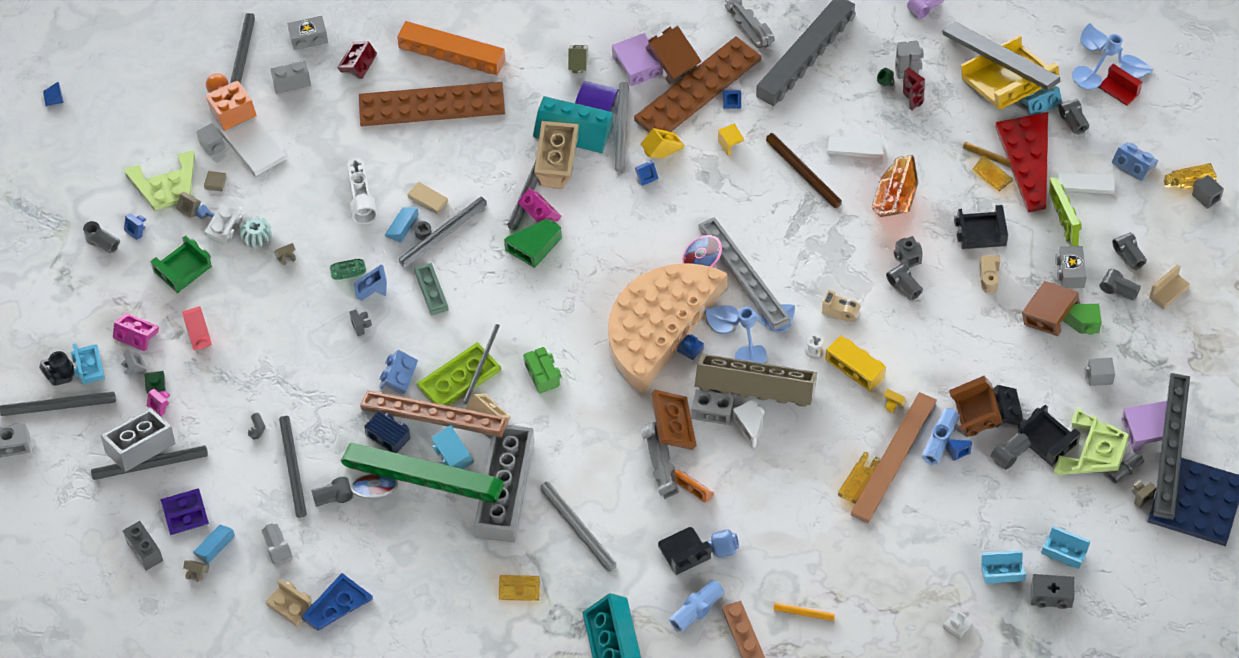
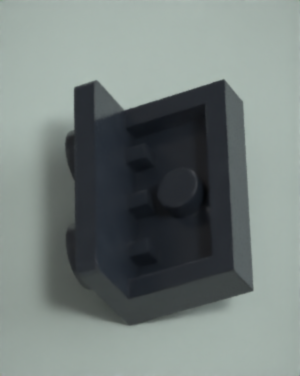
(1008, 404)

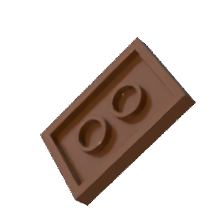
(673, 419)

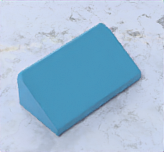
(402, 223)
(214, 543)

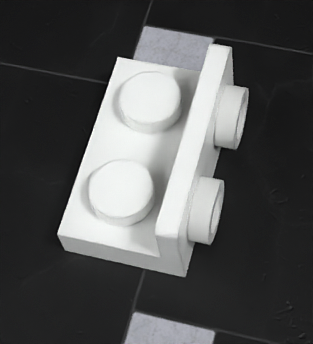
(223, 223)

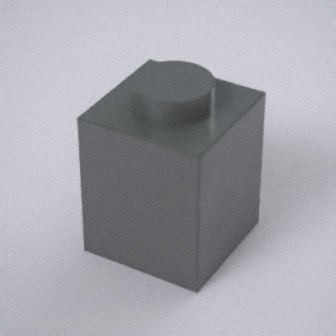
(1207, 191)

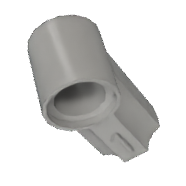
(277, 547)

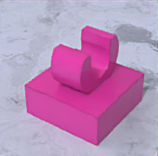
(158, 401)

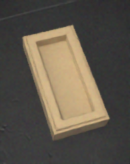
(427, 198)

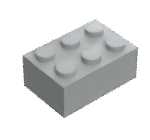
(138, 439)

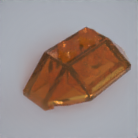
(896, 188)

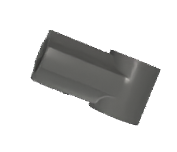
(1073, 113)
(100, 237)
(1128, 247)
(901, 278)
(1115, 283)
(1007, 453)
(338, 491)

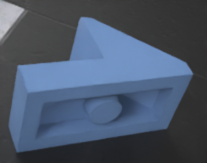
(372, 282)

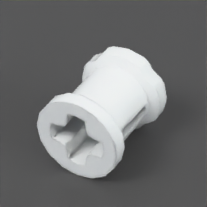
(812, 346)

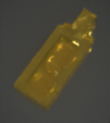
(1187, 177)

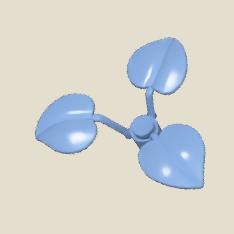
(1094, 39)
(725, 317)

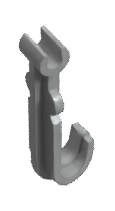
(758, 33)
(660, 461)

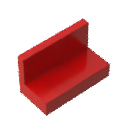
(1121, 85)

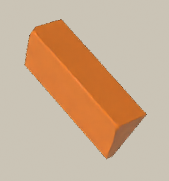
(693, 486)

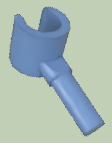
(202, 210)

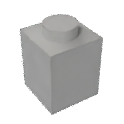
(211, 139)
(1100, 371)

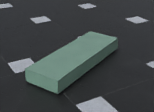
(431, 289)

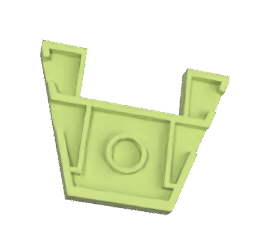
(164, 189)
(1101, 451)

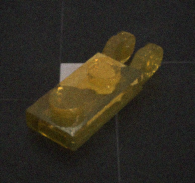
(858, 479)

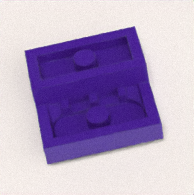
(597, 96)
(184, 511)

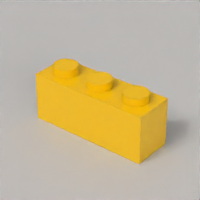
(855, 363)

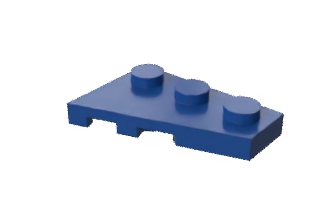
(335, 602)

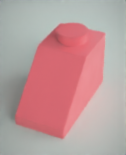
(196, 328)

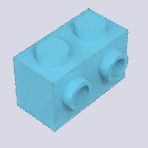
(451, 448)

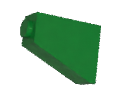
(534, 242)

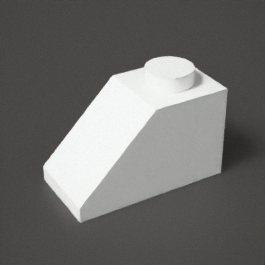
(749, 420)

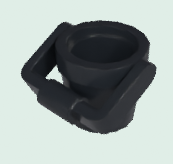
(60, 368)

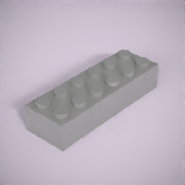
(509, 461)

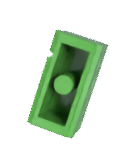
(541, 369)

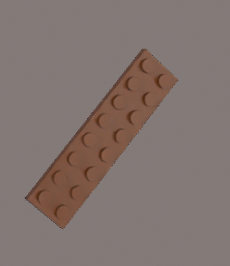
(698, 86)
(431, 104)

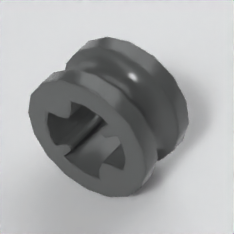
(422, 225)

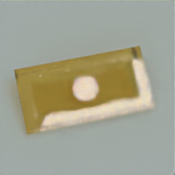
(992, 173)
(519, 587)

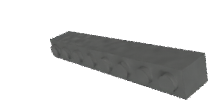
(805, 51)

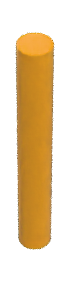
(804, 611)

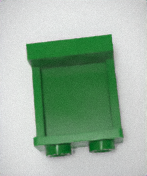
(182, 265)

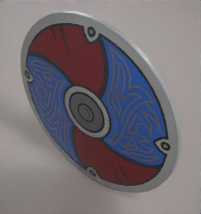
(373, 486)

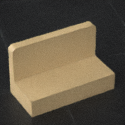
(1168, 288)
(485, 404)

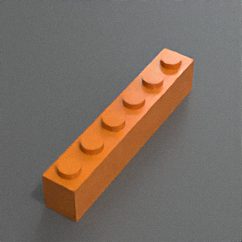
(451, 48)

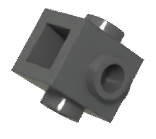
(908, 252)

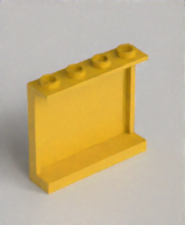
(999, 84)

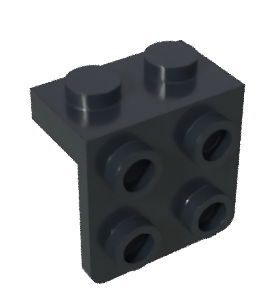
(684, 550)

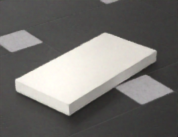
(253, 145)

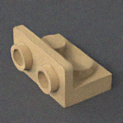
(289, 602)

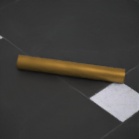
(990, 155)

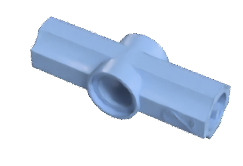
(943, 428)
(696, 606)

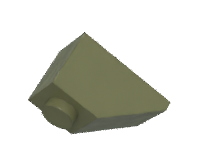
(577, 58)

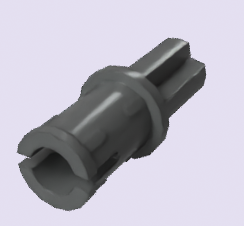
(1126, 468)

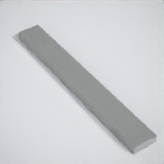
(747, 276)

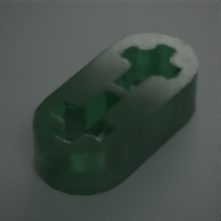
(347, 269)

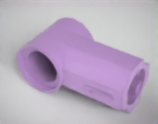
(922, 7)

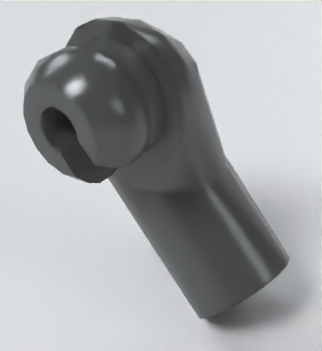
(259, 427)

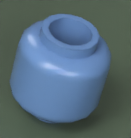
(724, 543)

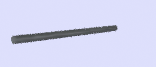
(481, 363)

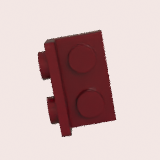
(358, 58)
(913, 88)

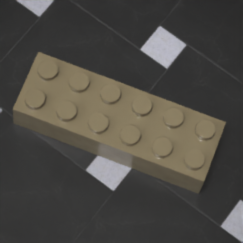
(756, 380)

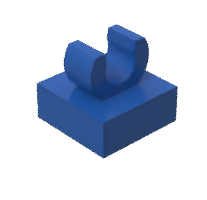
(646, 173)
(134, 225)
(690, 346)

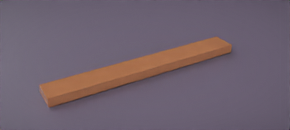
(434, 413)
(893, 457)

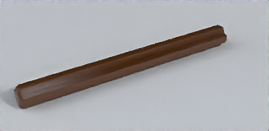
(803, 170)

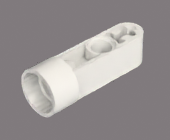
(362, 206)

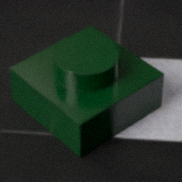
(155, 381)

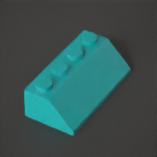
(593, 123)
(611, 628)

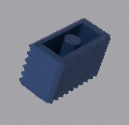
(387, 432)

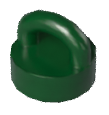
(886, 77)

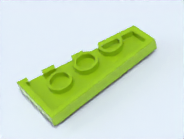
(1066, 213)

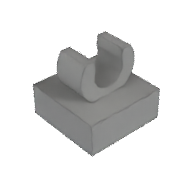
(133, 362)

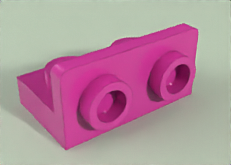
(537, 206)
(134, 331)

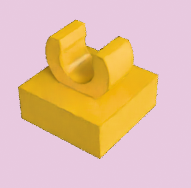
(894, 400)

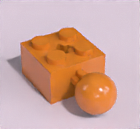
(228, 101)

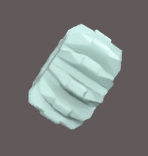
(255, 231)

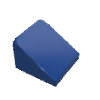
(53, 95)
(732, 99)
(959, 448)

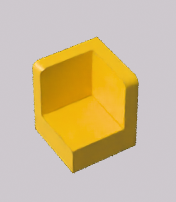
(728, 137)

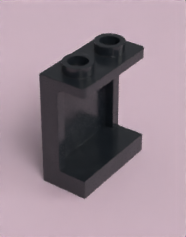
(982, 229)
(1048, 436)

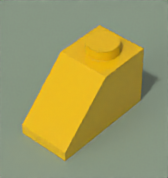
(661, 143)

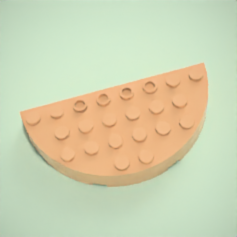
(657, 315)

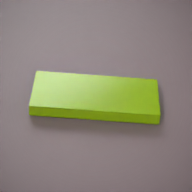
(454, 378)

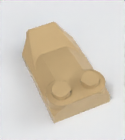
(556, 153)

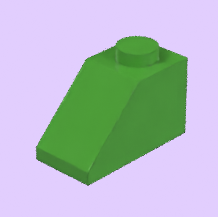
(1084, 318)

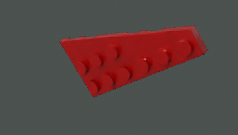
(1027, 149)

